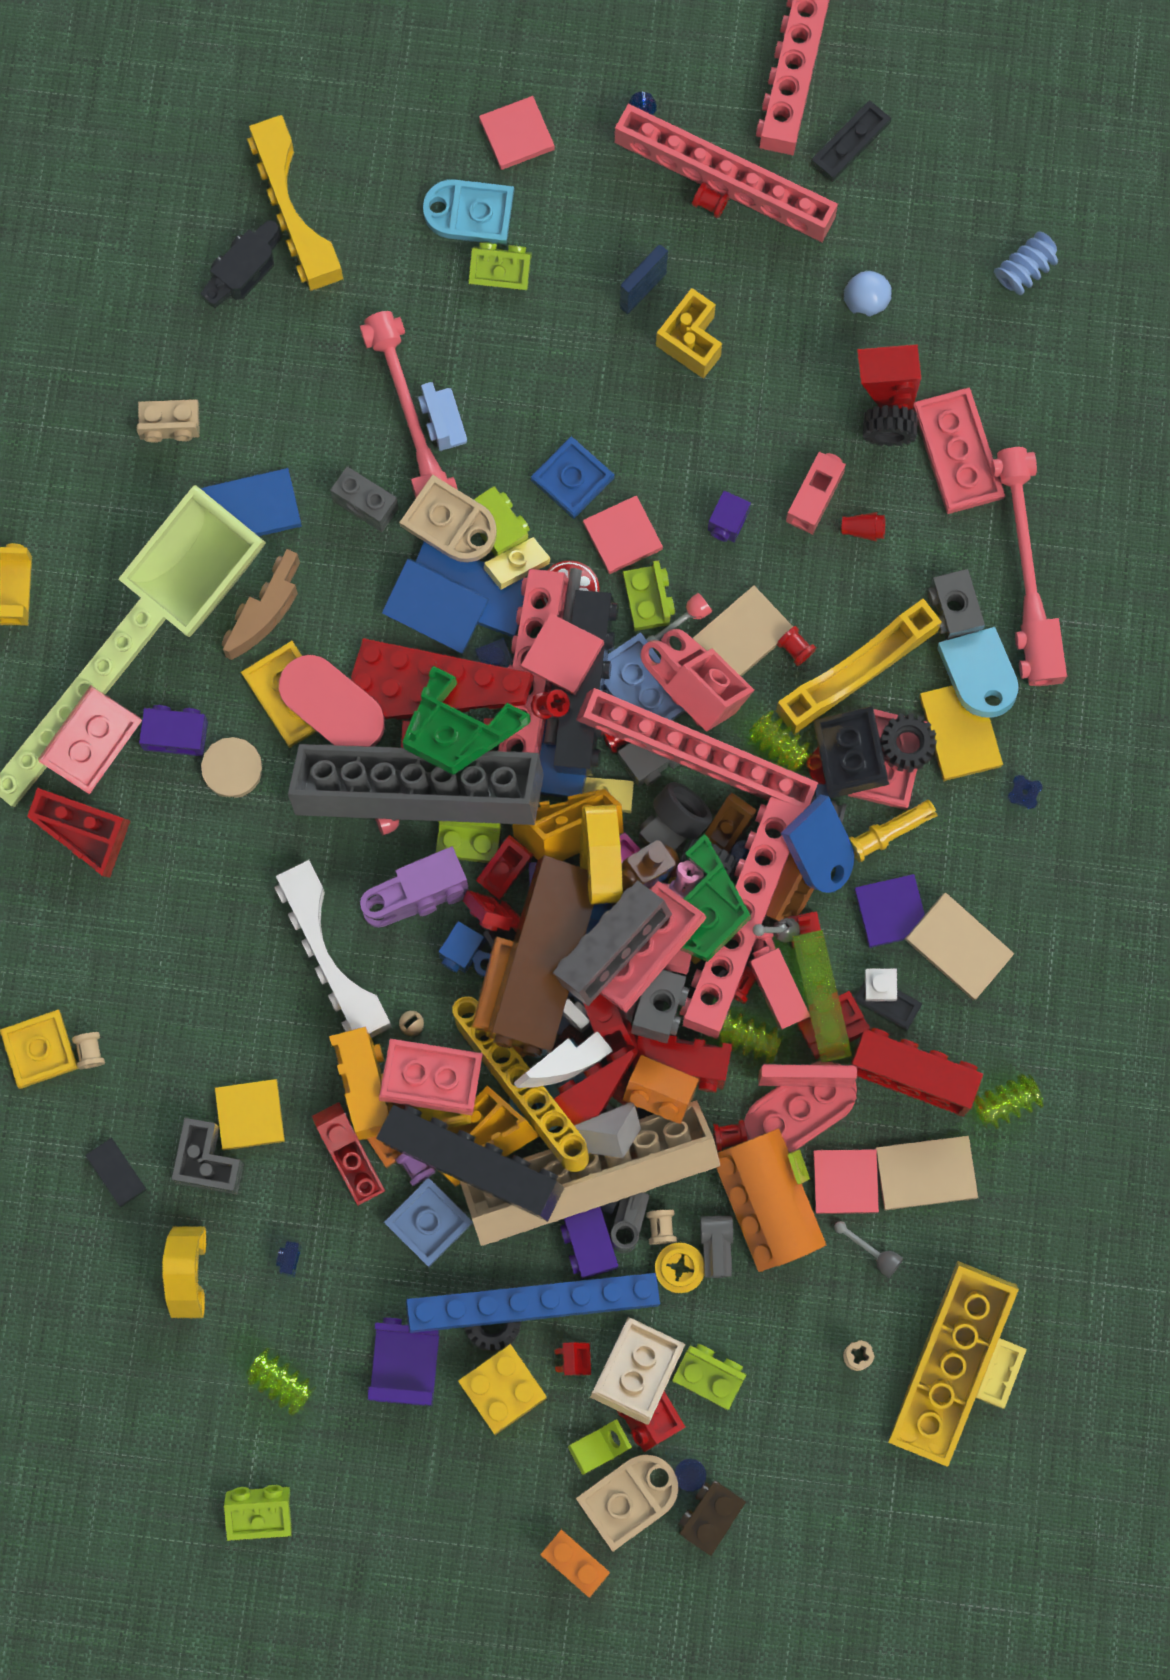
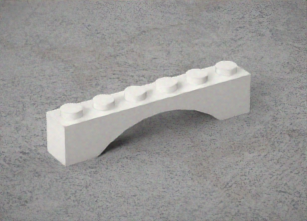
(305, 895)

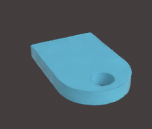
(472, 211)
(979, 670)

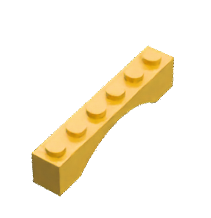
(315, 254)
(874, 657)

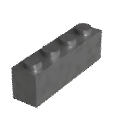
(612, 942)

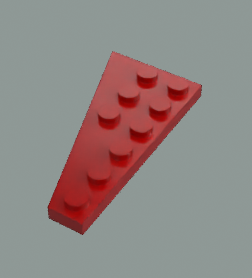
(399, 673)

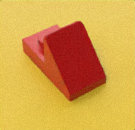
(505, 867)

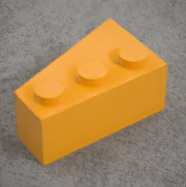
(559, 825)
(362, 1080)
(497, 1124)

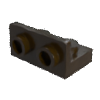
(711, 1517)

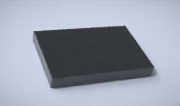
(851, 752)

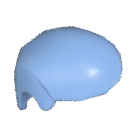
(867, 293)

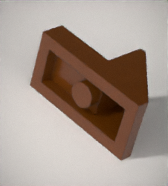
(730, 823)

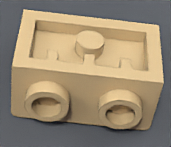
(168, 420)

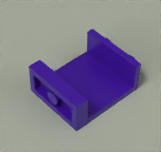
(403, 1364)

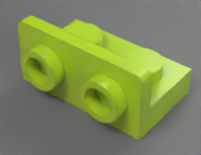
(500, 267)
(648, 597)
(469, 839)
(709, 1376)
(257, 1513)

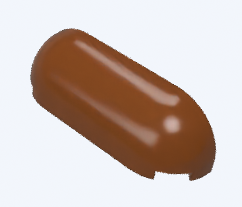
(790, 893)

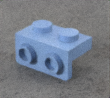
(444, 417)

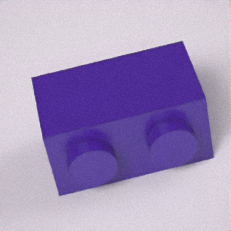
(173, 731)
(590, 1243)

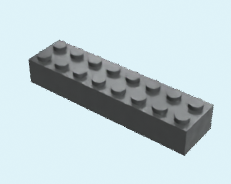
(406, 787)

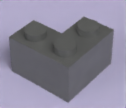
(197, 1163)

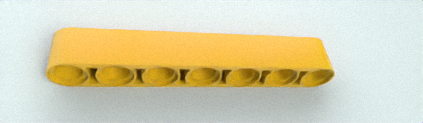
(524, 1098)

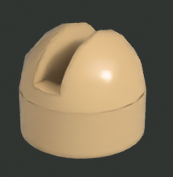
(416, 1027)

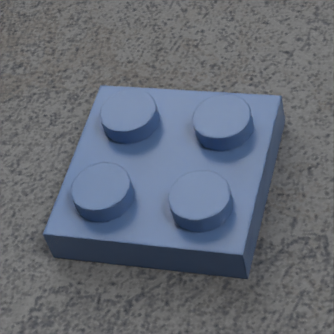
(428, 1222)

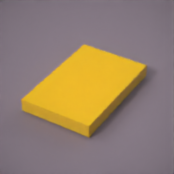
(264, 682)
(963, 739)

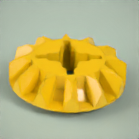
(671, 1255)

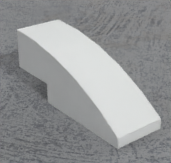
(565, 1062)

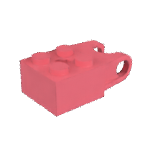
(697, 679)

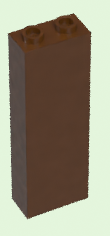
(548, 930)

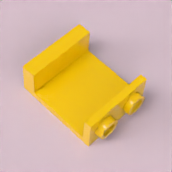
(15, 584)

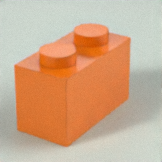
(660, 1089)
(575, 1563)

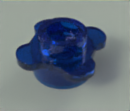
(1017, 795)

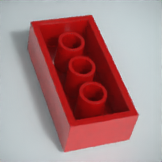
(915, 1072)

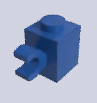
(463, 949)

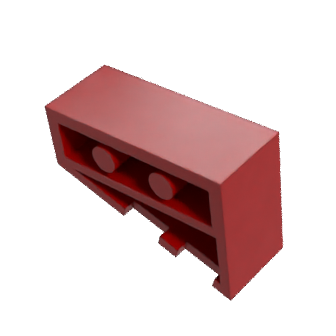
(891, 374)
(83, 829)
(694, 1058)

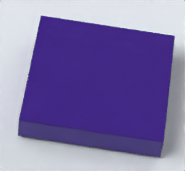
(889, 909)

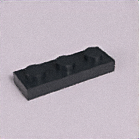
(850, 141)

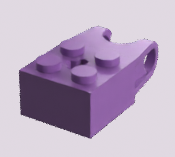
(417, 889)

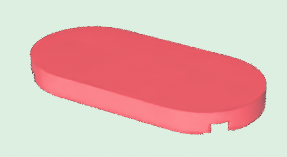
(331, 702)
(799, 1111)

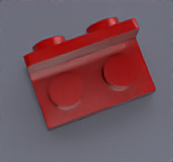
(662, 1425)

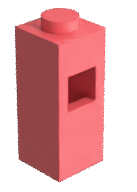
(816, 492)
(778, 987)

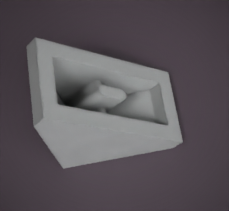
(611, 1131)

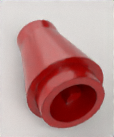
(865, 526)

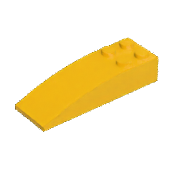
(953, 1363)

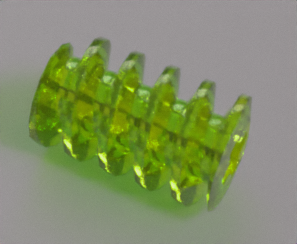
(780, 743)
(750, 1037)
(1008, 1101)
(279, 1382)

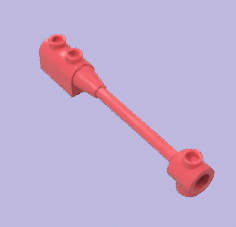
(383, 334)
(1038, 635)

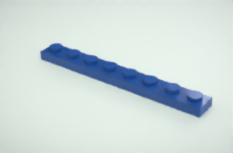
(532, 1302)

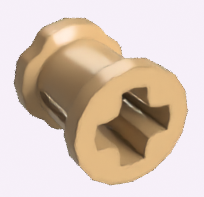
(88, 1050)
(661, 1227)
(849, 1358)

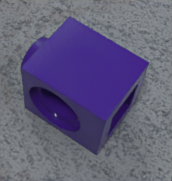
(728, 517)

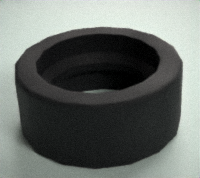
(682, 810)

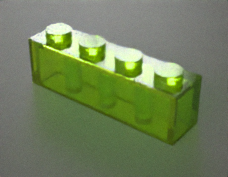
(822, 996)

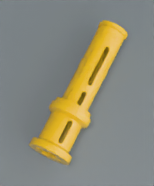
(879, 836)

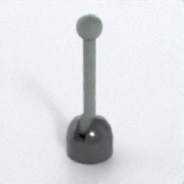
(779, 930)
(886, 1261)

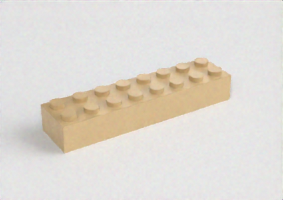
(657, 1156)

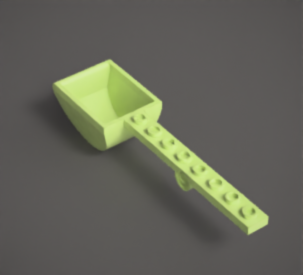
(179, 579)

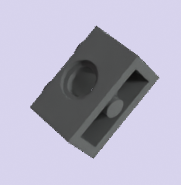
(364, 499)
(957, 588)
(655, 1023)

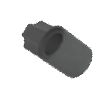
(629, 1218)
(717, 1239)

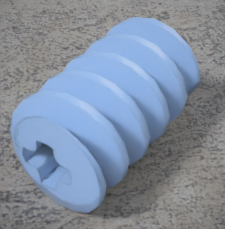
(1026, 263)

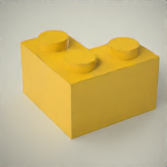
(684, 334)

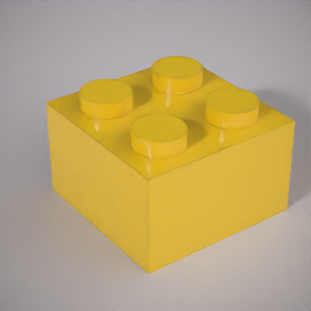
(502, 1389)

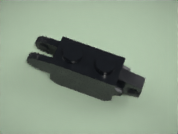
(242, 265)

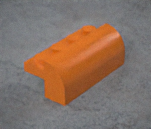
(769, 1201)

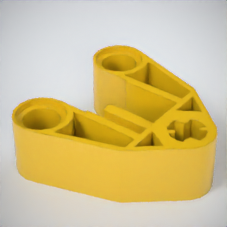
(601, 853)
(180, 1271)

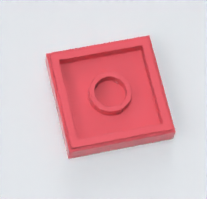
(516, 132)
(622, 535)
(562, 654)
(845, 1181)

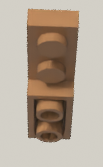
(259, 618)

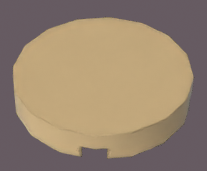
(231, 767)

